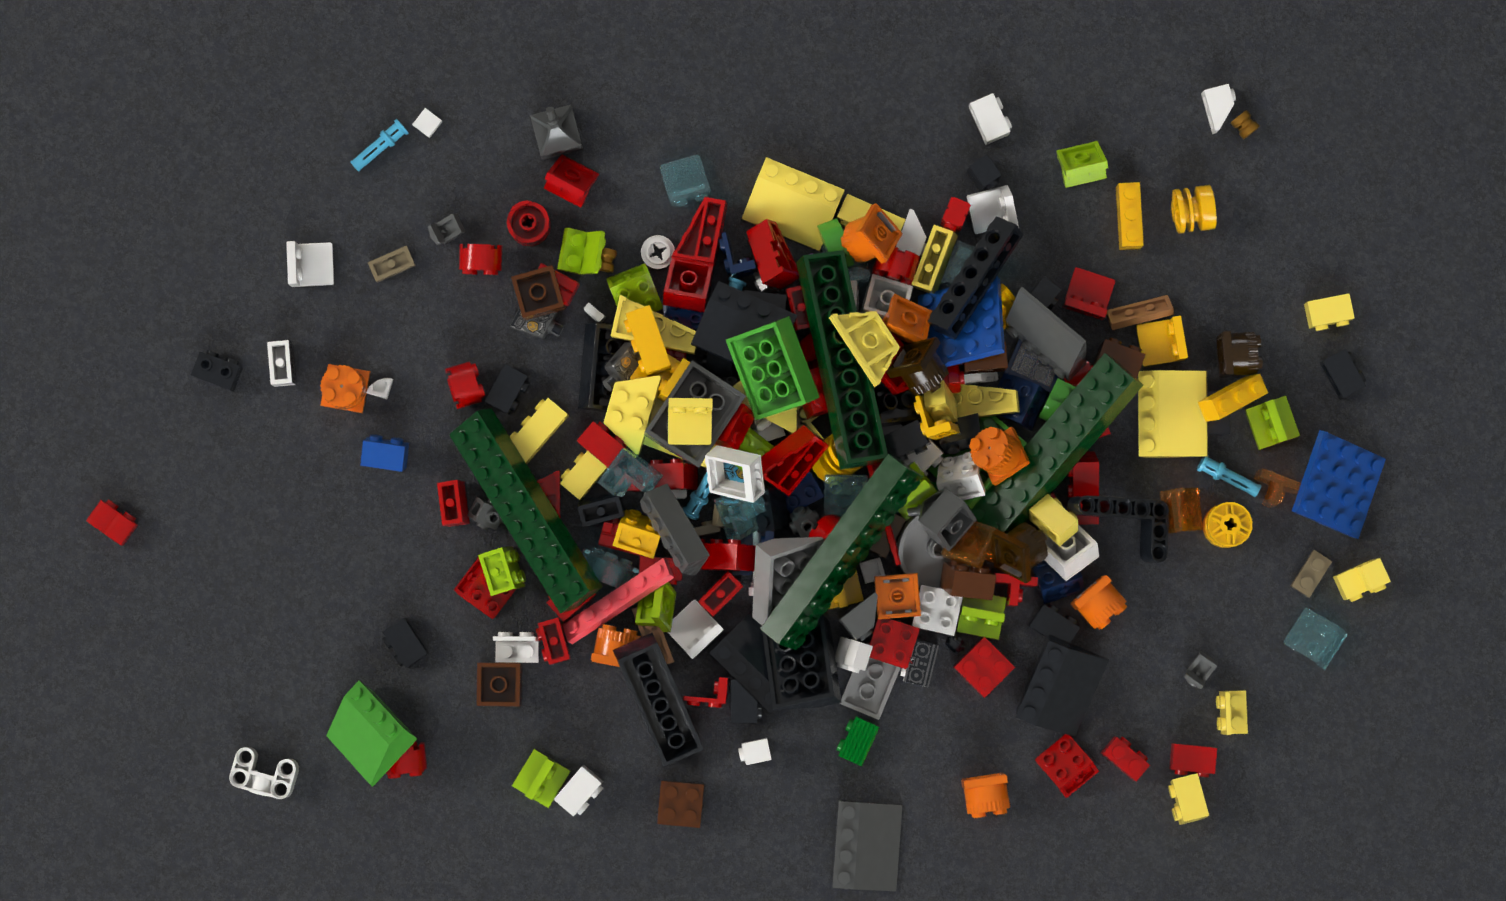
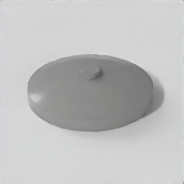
(920, 554)

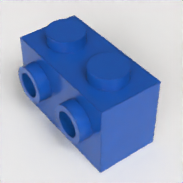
(384, 453)

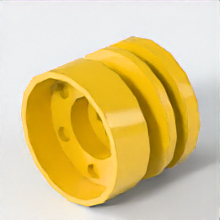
(1190, 209)
(829, 464)
(1217, 532)

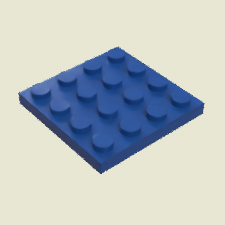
(981, 334)
(1338, 484)

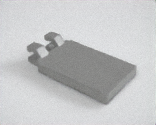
(870, 688)

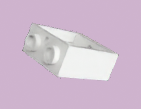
(752, 473)

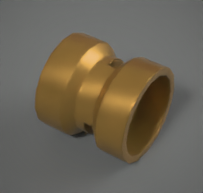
(1245, 124)
(607, 257)

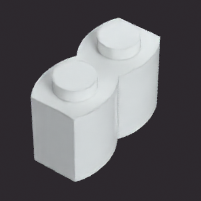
(852, 655)

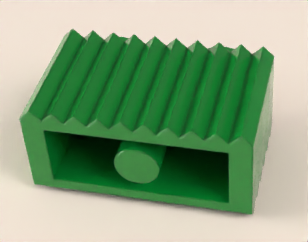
(858, 740)

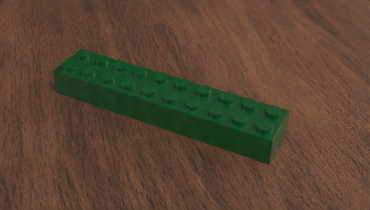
(845, 385)
(1060, 444)
(525, 510)
(841, 552)

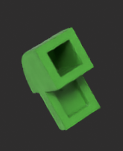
(831, 237)
(1057, 396)

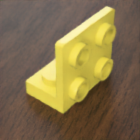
(690, 421)
(1232, 712)

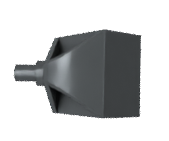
(556, 132)
(944, 517)

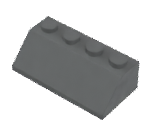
(674, 529)
(861, 619)

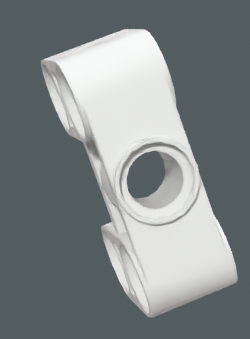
(259, 782)

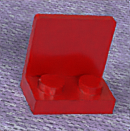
(1089, 293)
(476, 591)
(893, 642)
(720, 688)
(1067, 765)

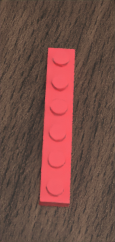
(618, 601)

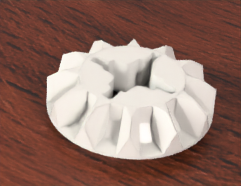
(648, 249)

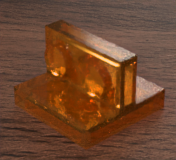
(1277, 486)
(1183, 509)
(973, 546)

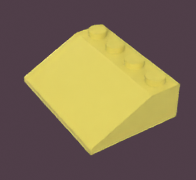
(793, 202)
(1170, 414)

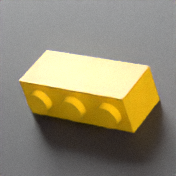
(1129, 216)
(647, 341)
(1232, 397)

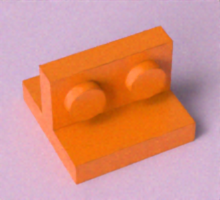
(907, 319)

